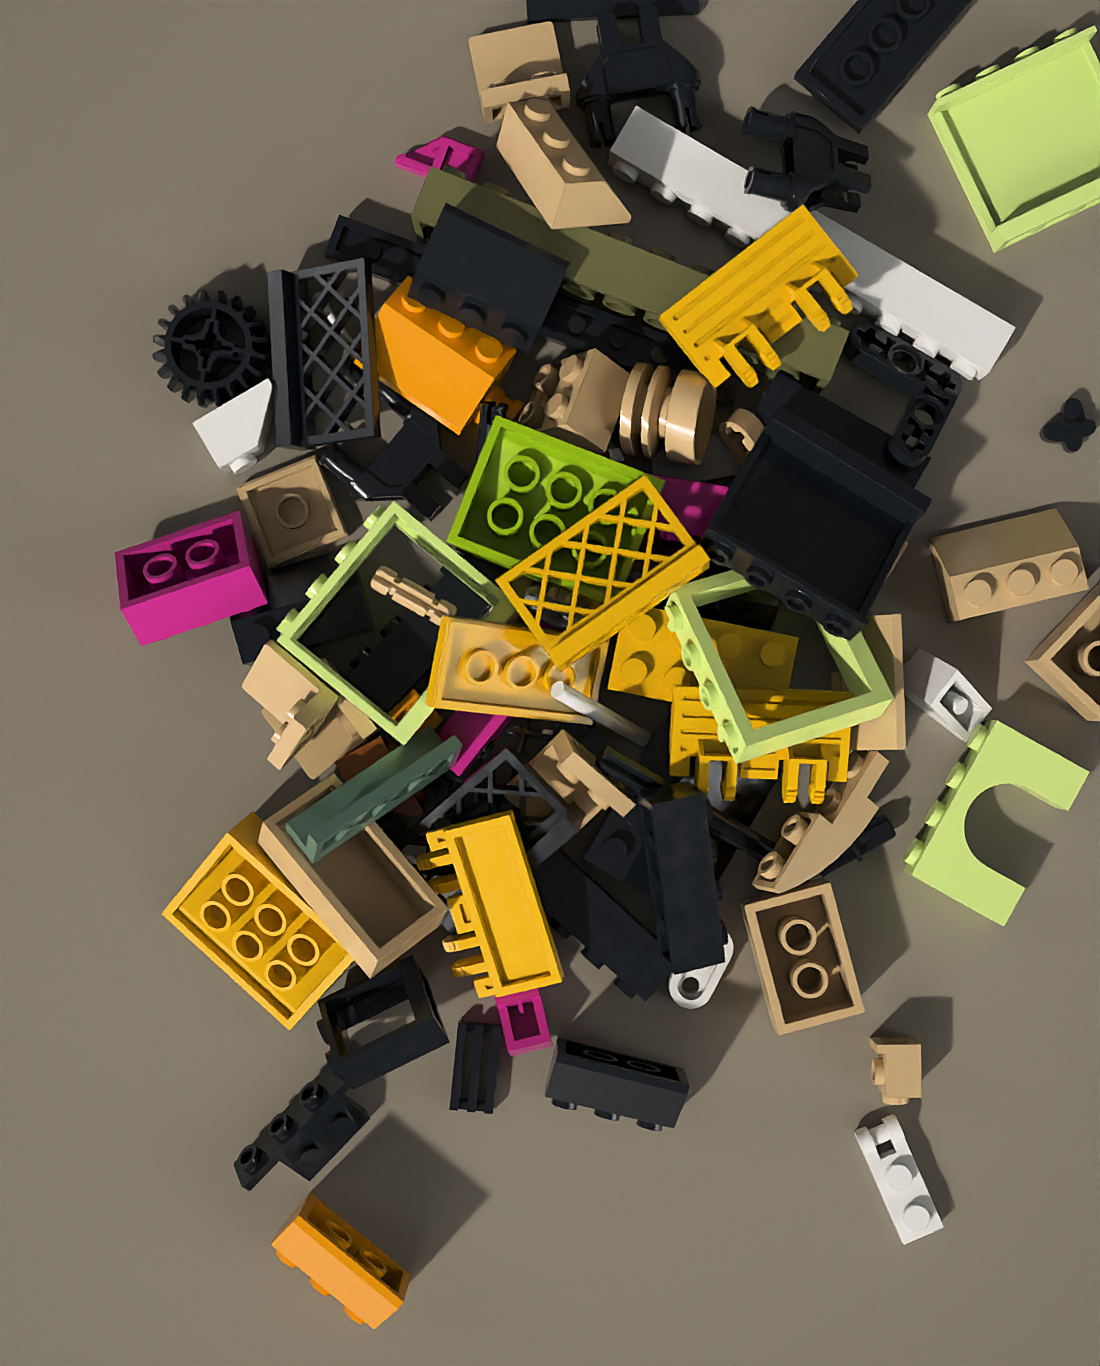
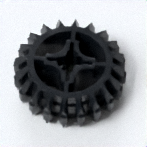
(213, 330)

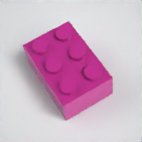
(189, 578)

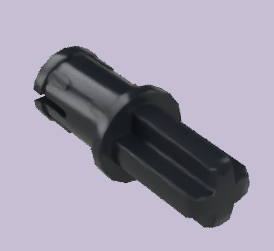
(875, 834)

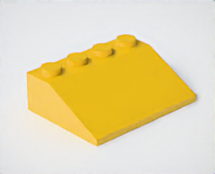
(258, 926)

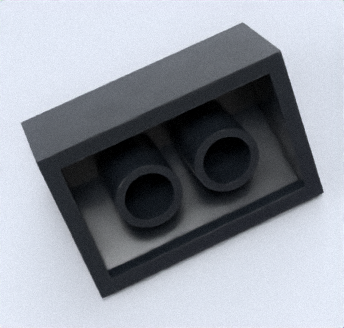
(487, 278)
(286, 589)
(616, 1085)

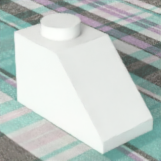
(239, 428)
(944, 694)

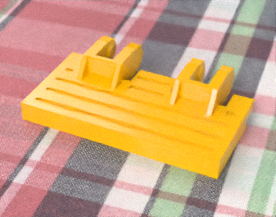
(757, 295)
(695, 734)
(496, 905)

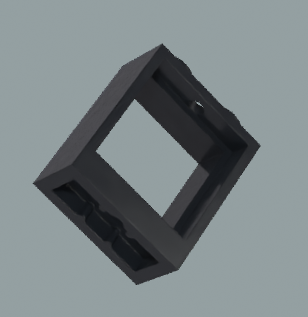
(368, 998)

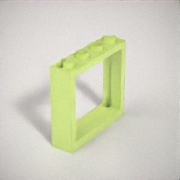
(350, 559)
(717, 693)

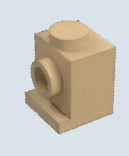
(897, 1068)

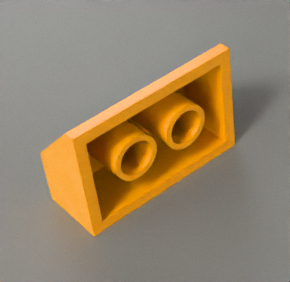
(436, 359)
(341, 1262)

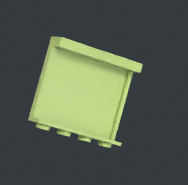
(1027, 138)

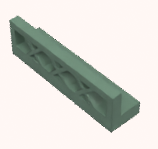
(372, 793)

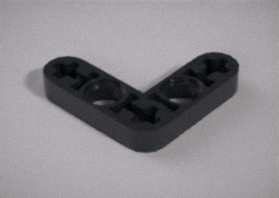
(922, 392)

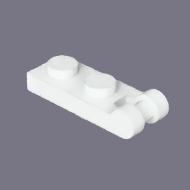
(899, 1180)

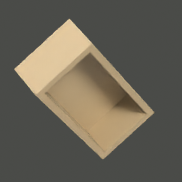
(359, 889)

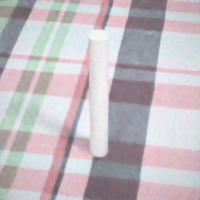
(600, 713)

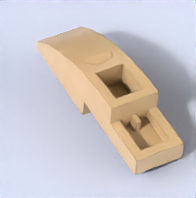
(818, 838)

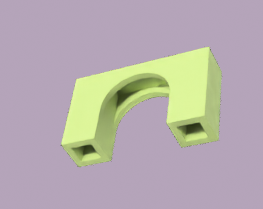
(942, 853)

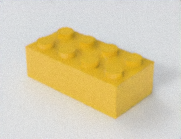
(650, 658)

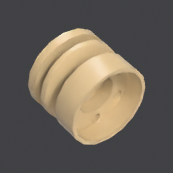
(659, 412)

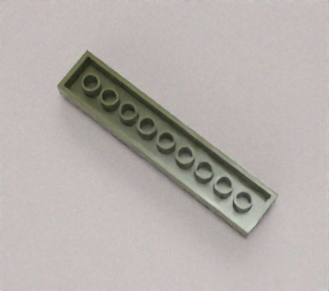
(619, 276)

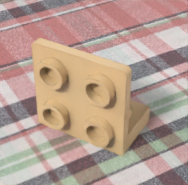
(518, 67)
(291, 696)
(337, 736)
(573, 775)

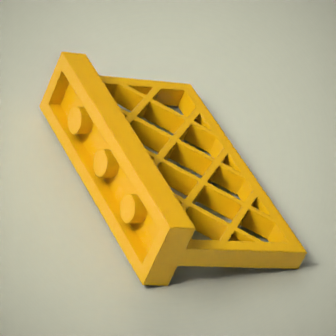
(629, 603)

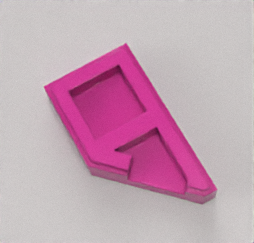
(441, 153)

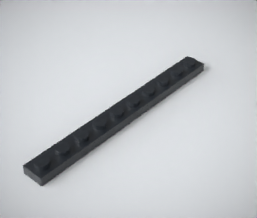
(566, 321)

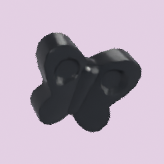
(1069, 428)

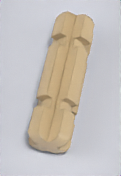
(411, 595)

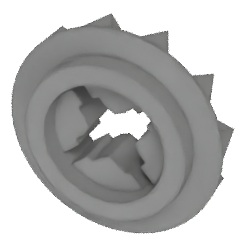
(557, 596)

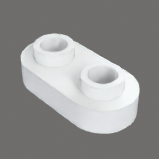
(707, 982)

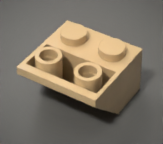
(577, 400)

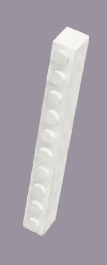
(886, 288)

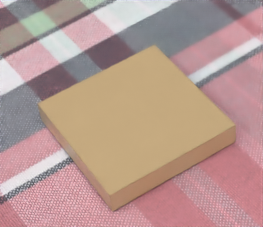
(292, 511)

